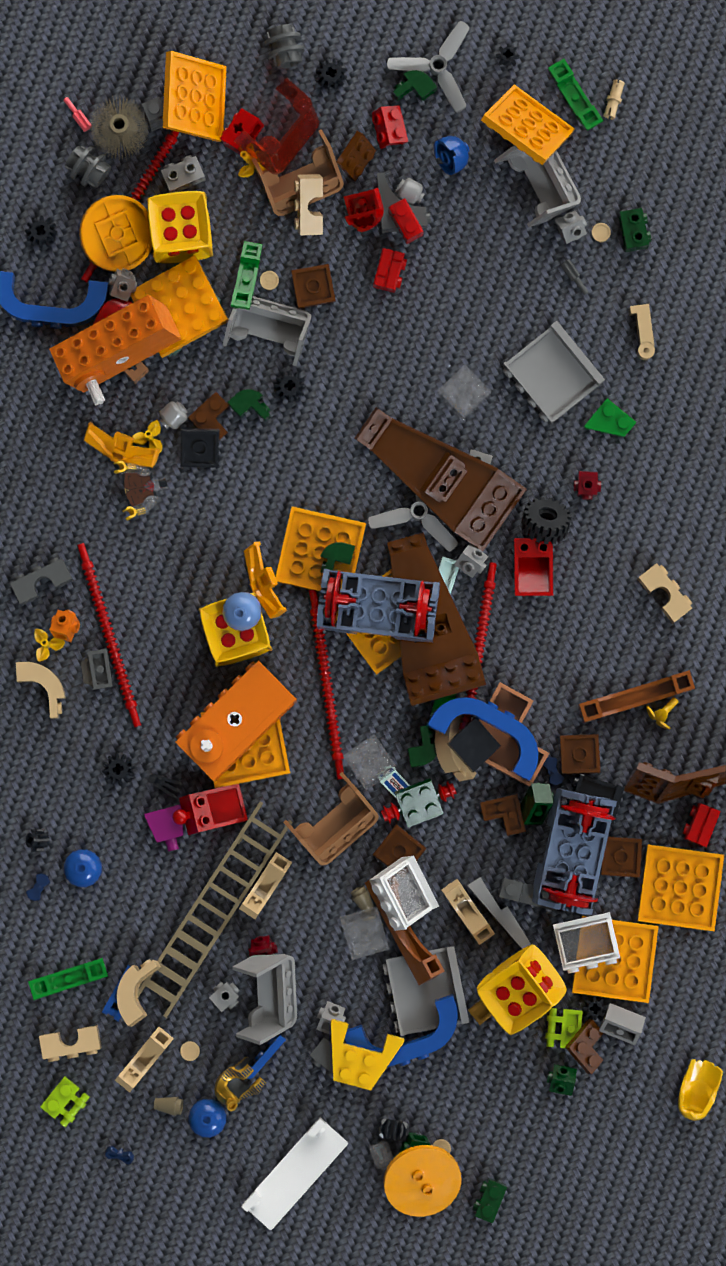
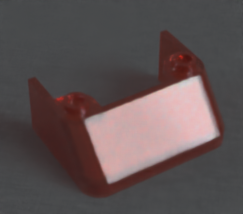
(277, 155)

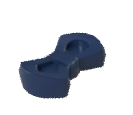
(554, 777)
(42, 881)
(112, 1153)

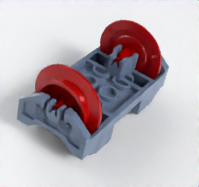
(378, 605)
(574, 852)

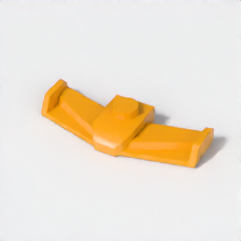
(120, 447)
(262, 581)

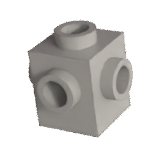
(571, 226)
(122, 284)
(471, 561)
(217, 997)
(331, 1011)

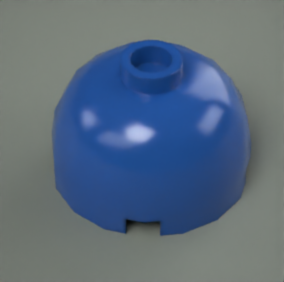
(453, 154)
(82, 868)
(207, 1118)

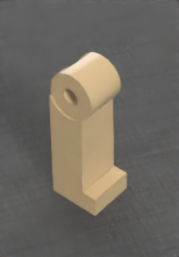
(644, 330)

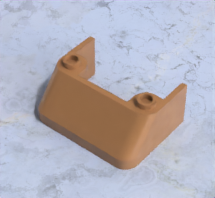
(281, 190)
(338, 827)

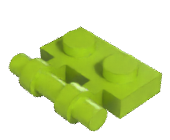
(571, 1024)
(60, 1097)

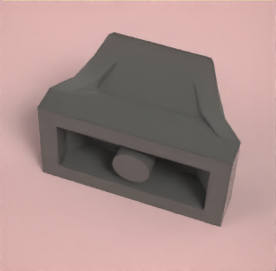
(97, 669)

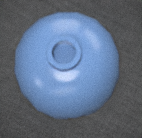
(241, 611)

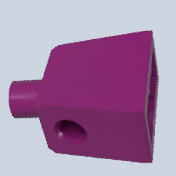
(164, 827)

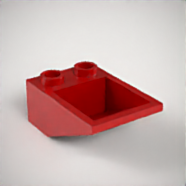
(533, 568)
(211, 809)

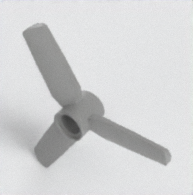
(445, 78)
(429, 522)

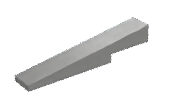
(503, 916)

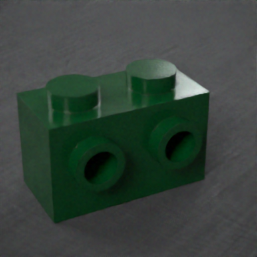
(634, 229)
(536, 803)
(490, 1200)

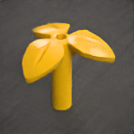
(248, 170)
(152, 430)
(42, 637)
(661, 714)

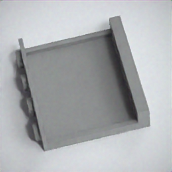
(553, 373)
(416, 1003)

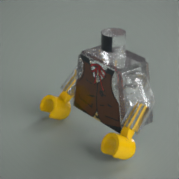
(139, 488)

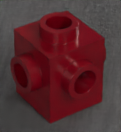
(591, 479)
(262, 946)

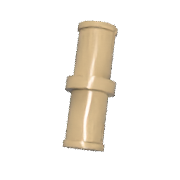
(614, 99)

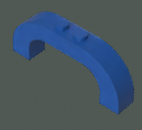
(53, 316)
(505, 722)
(418, 1047)

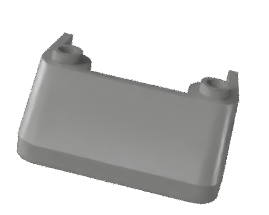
(548, 180)
(271, 322)
(275, 996)

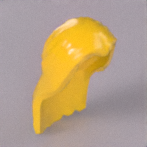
(699, 1089)

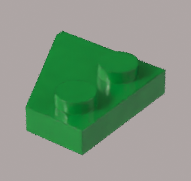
(610, 420)

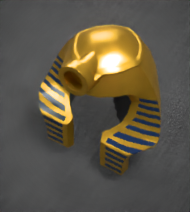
(231, 1090)

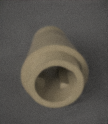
(362, 898)
(169, 1105)

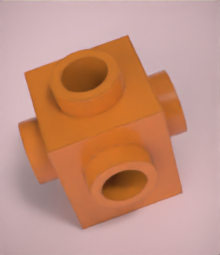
(64, 625)

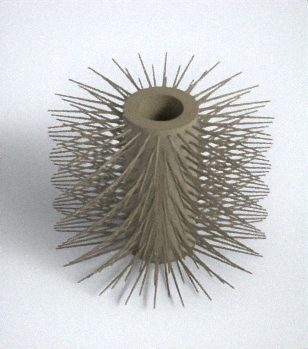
(123, 135)

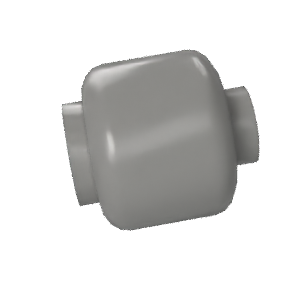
(410, 191)
(173, 415)

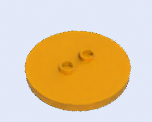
(116, 233)
(422, 1180)

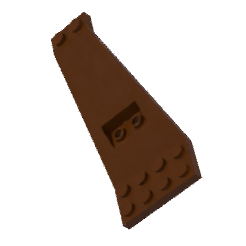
(472, 499)
(451, 660)
(662, 786)

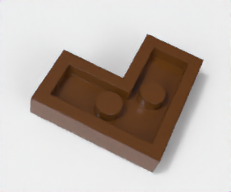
(206, 414)
(509, 809)
(581, 1046)

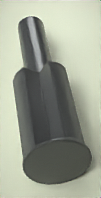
(574, 275)

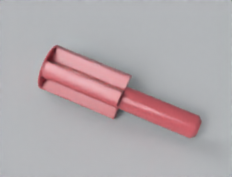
(78, 116)

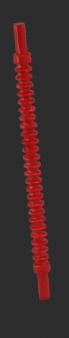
(170, 139)
(489, 586)
(130, 704)
(337, 755)

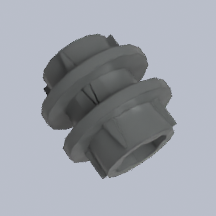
(283, 41)
(85, 164)

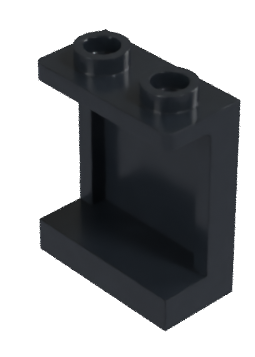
(595, 787)

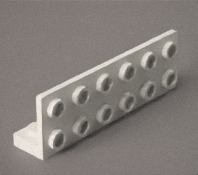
(295, 1174)

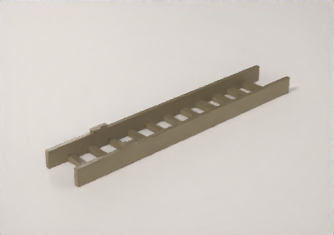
(195, 943)

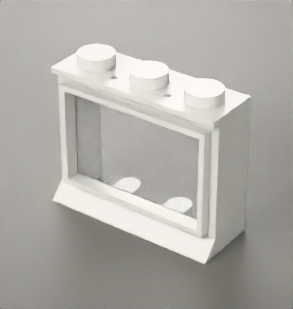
(403, 893)
(586, 942)

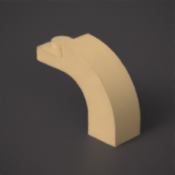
(37, 673)
(447, 758)
(265, 885)
(468, 911)
(128, 991)
(144, 1059)

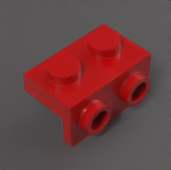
(389, 126)

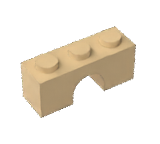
(307, 188)
(657, 578)
(87, 1042)

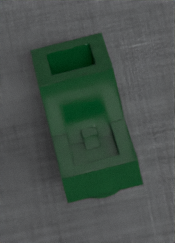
(417, 82)
(247, 400)
(338, 552)
(423, 754)

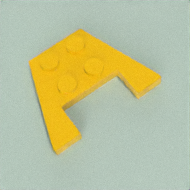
(356, 1064)

